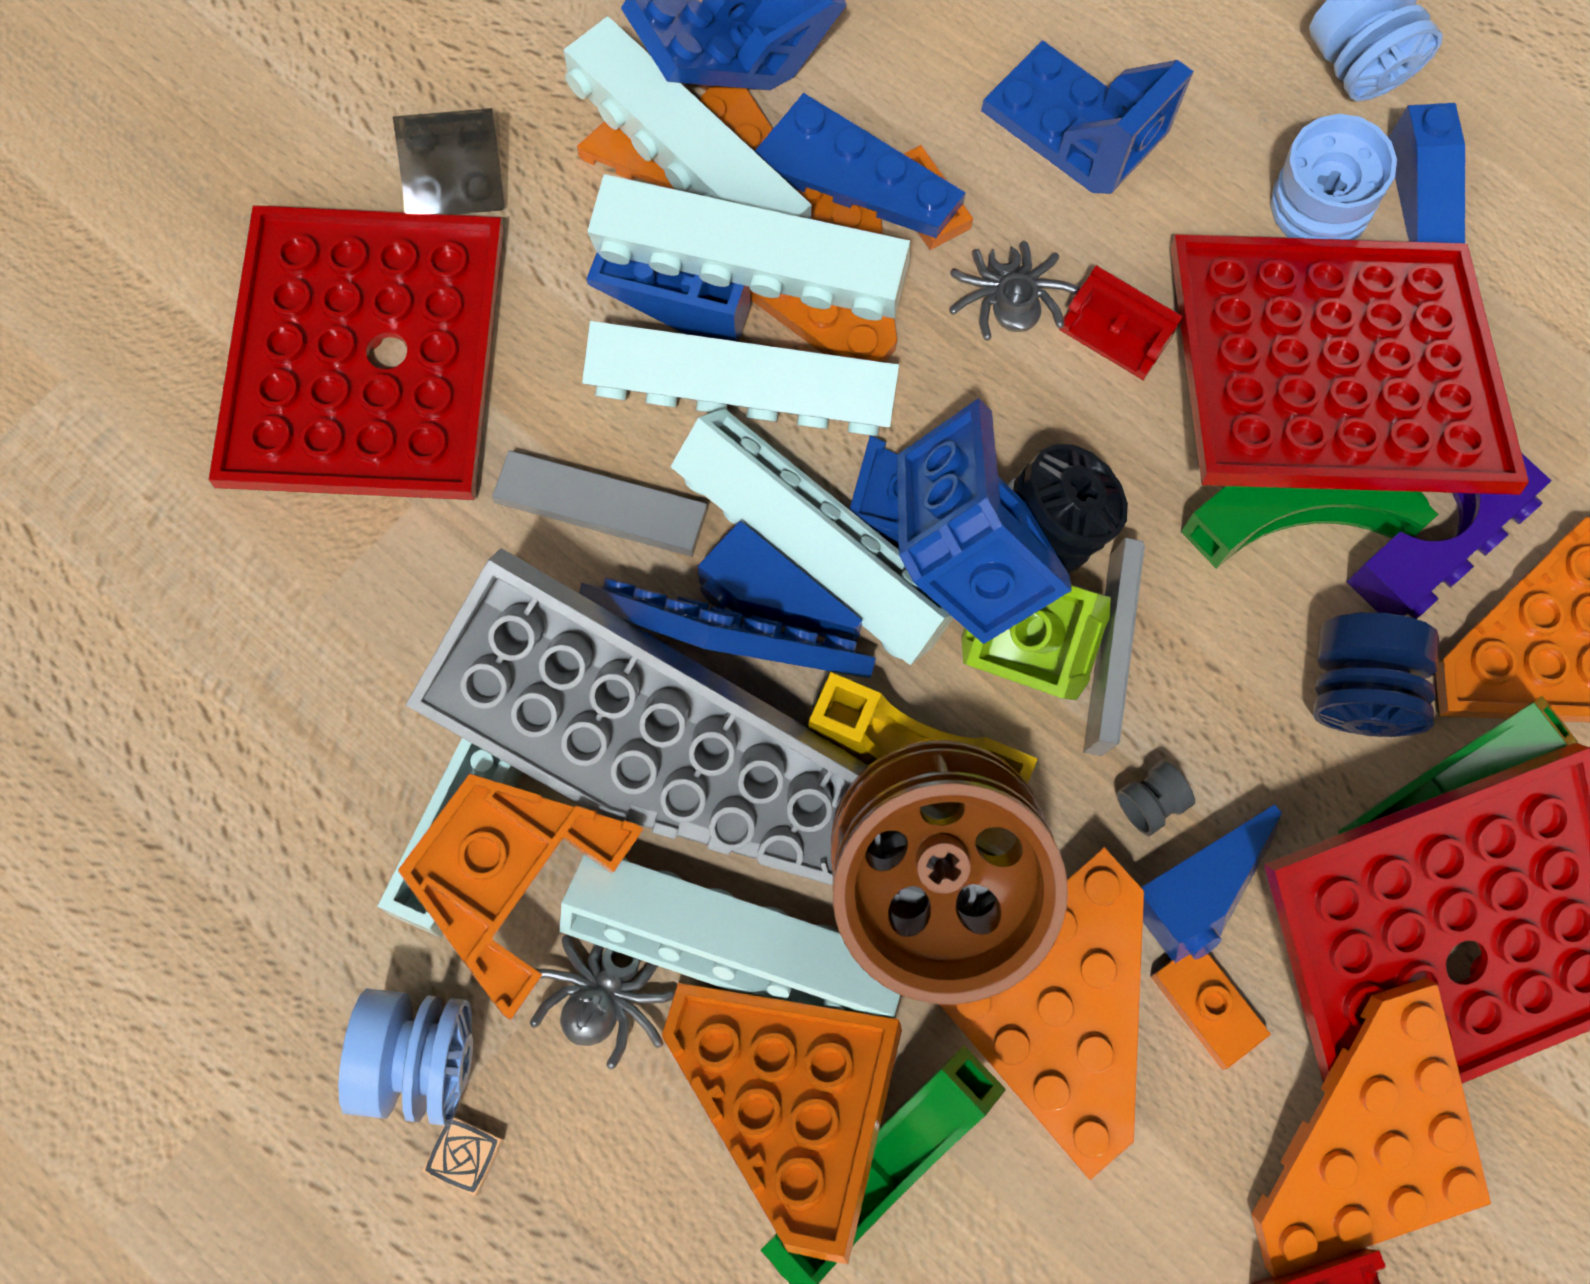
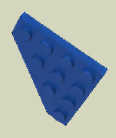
(725, 632)

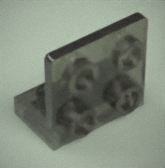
(450, 162)

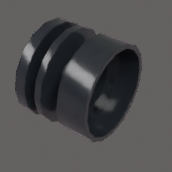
(1073, 501)

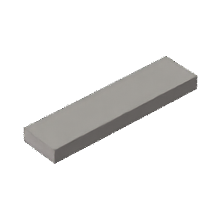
(600, 503)
(1115, 649)

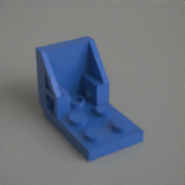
(731, 40)
(1081, 123)
(969, 532)

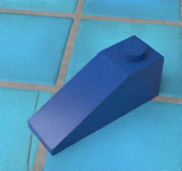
(1431, 172)
(675, 300)
(762, 582)
(1197, 897)

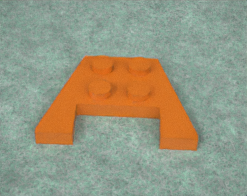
(730, 104)
(483, 860)

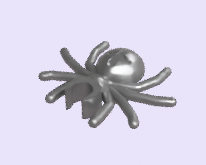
(1012, 291)
(600, 1000)

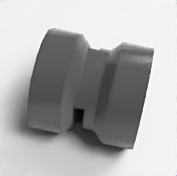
(1155, 798)

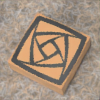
(463, 1156)

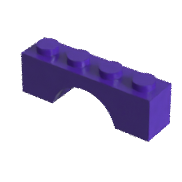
(1408, 568)

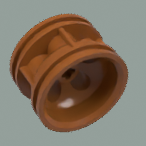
(943, 951)

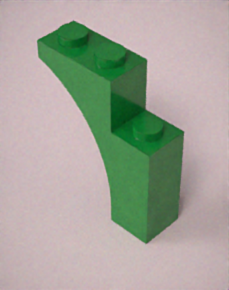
(1247, 513)
(1513, 741)
(906, 1148)

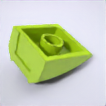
(1048, 649)

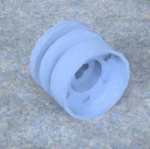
(1374, 43)
(1333, 179)
(395, 1055)

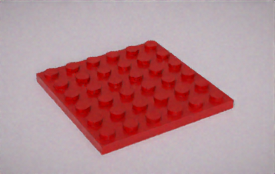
(1342, 366)

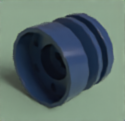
(1376, 674)

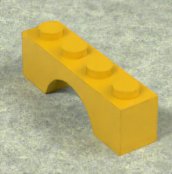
(870, 726)

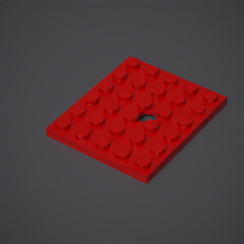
(298, 380)
(1477, 865)

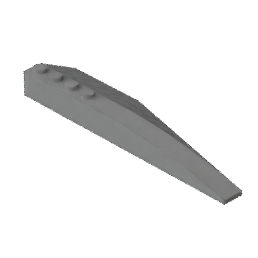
(643, 729)

